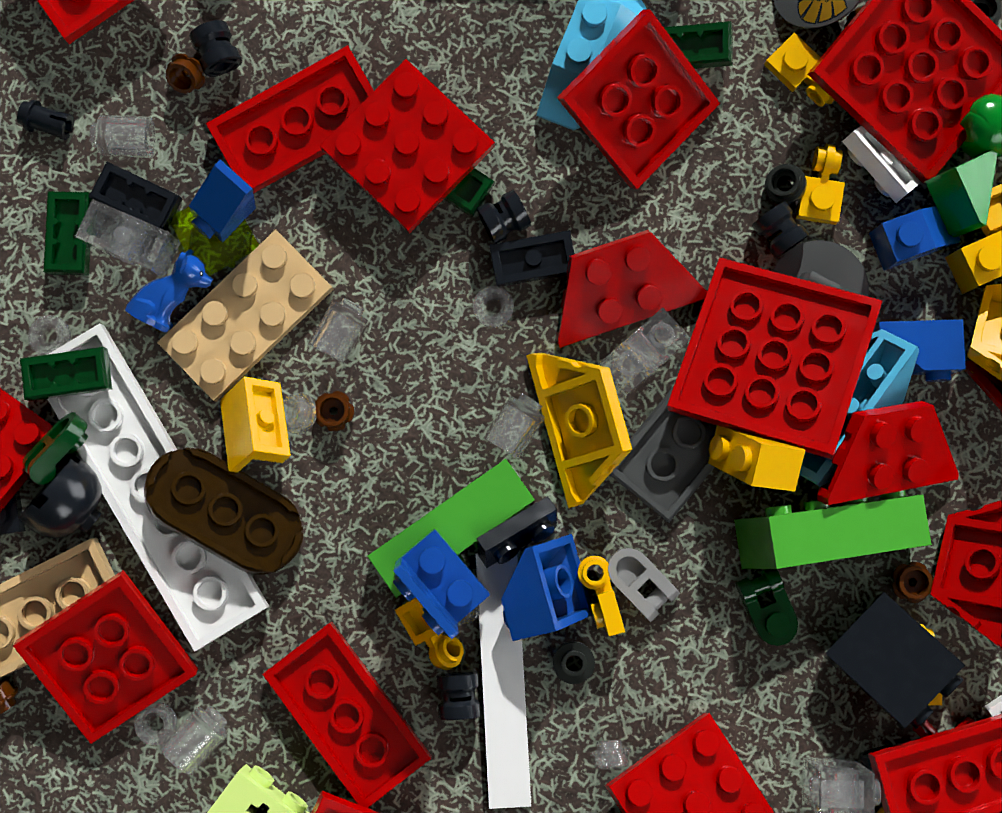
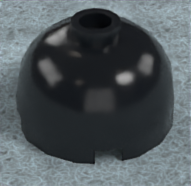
(65, 502)

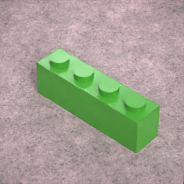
(460, 519)

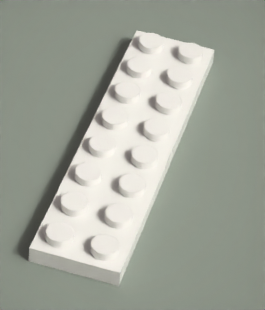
(121, 446)

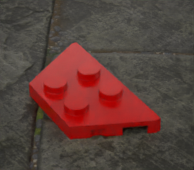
(622, 286)
(890, 453)
(971, 569)

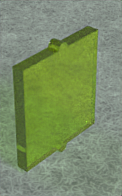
(212, 251)

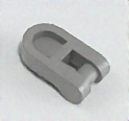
(629, 571)

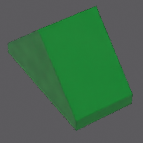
(965, 193)

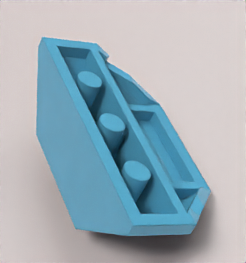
(586, 36)
(880, 384)

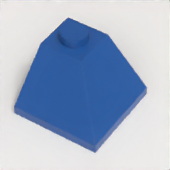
(545, 590)

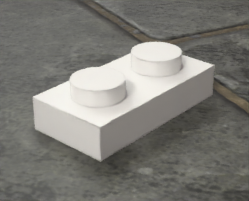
(890, 175)

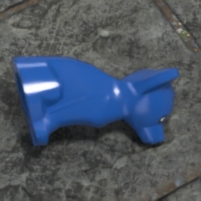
(161, 296)

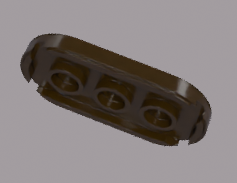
(223, 511)

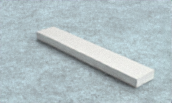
(503, 695)

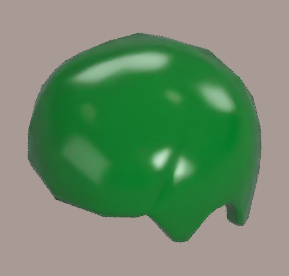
(983, 126)

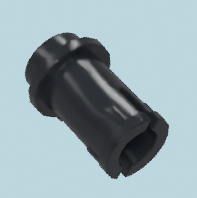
(35, 116)

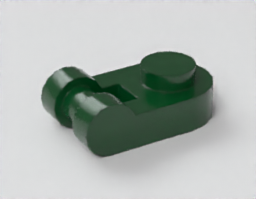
(63, 437)
(772, 622)

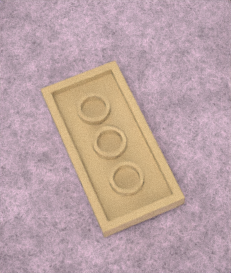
(245, 315)
(45, 591)

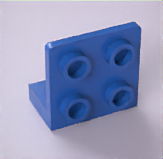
(439, 583)

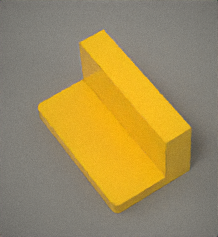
(254, 423)

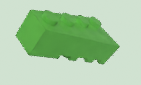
(832, 531)

